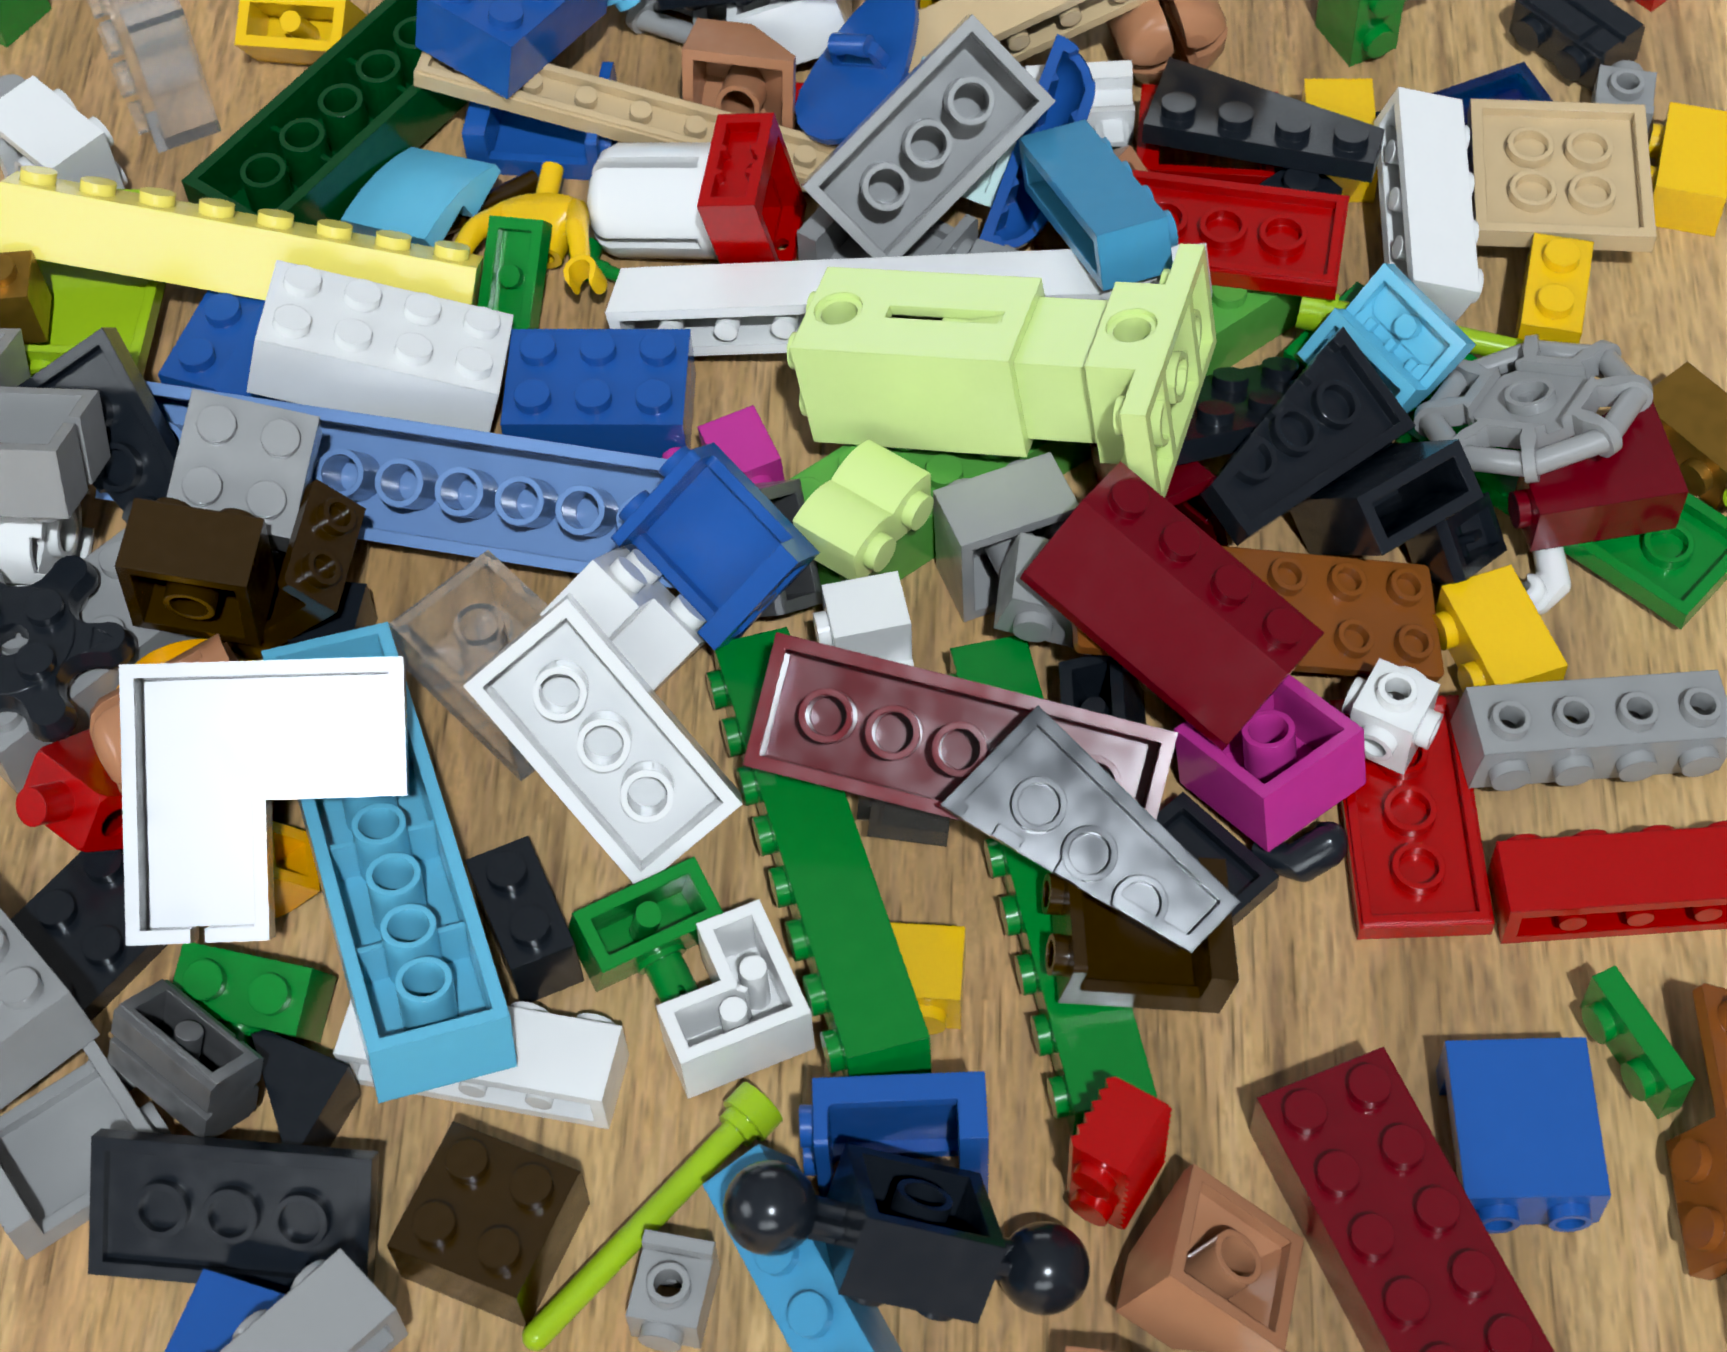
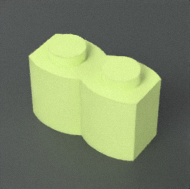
(865, 510)

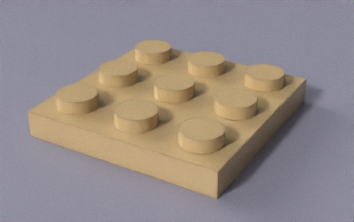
(1561, 173)

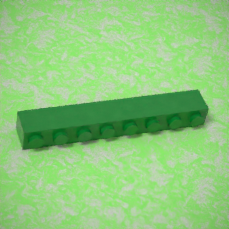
(829, 889)
(1081, 1039)

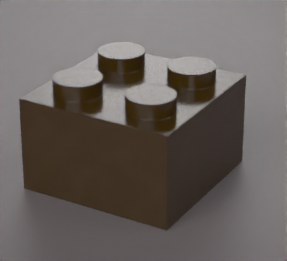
(196, 570)
(489, 1224)

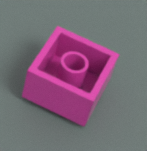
(1281, 766)

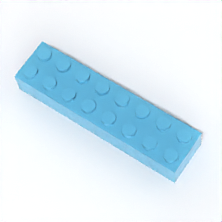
(405, 916)

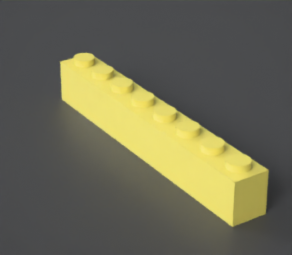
(209, 241)

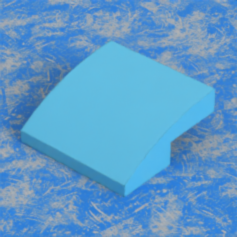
(421, 195)
(1399, 334)

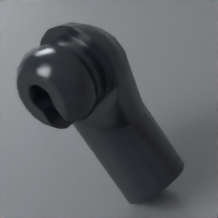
(1308, 855)

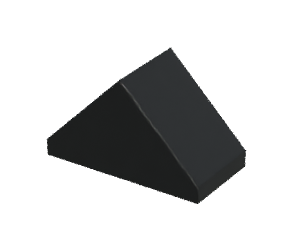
(1460, 543)
(306, 1090)

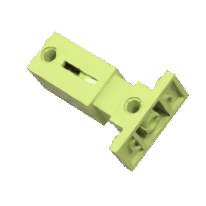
(1000, 364)

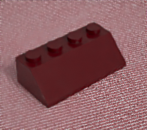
(1171, 605)

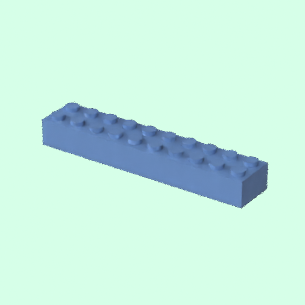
(465, 486)

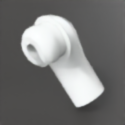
(1551, 579)

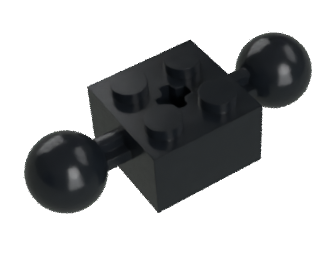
(908, 1235)

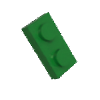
(515, 268)
(1645, 1056)

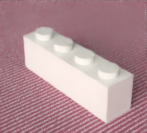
(1429, 198)
(563, 1070)

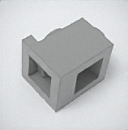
(1626, 84)
(677, 1263)

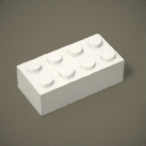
(378, 349)
(604, 741)

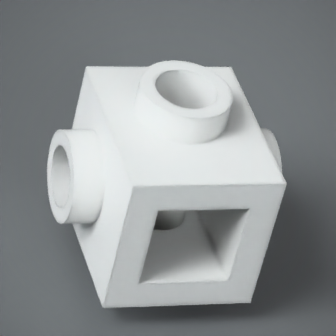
(1395, 712)

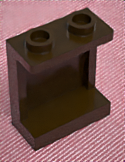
(311, 569)
(1119, 963)

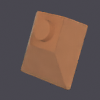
(738, 70)
(1212, 1271)

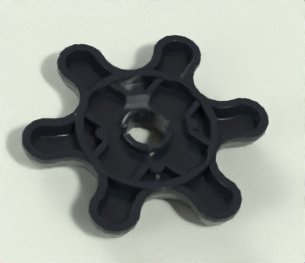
(57, 648)

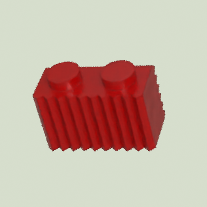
(1116, 1153)

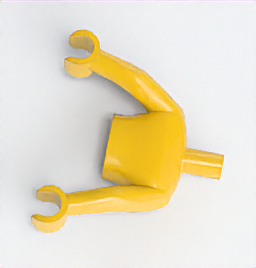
(569, 227)

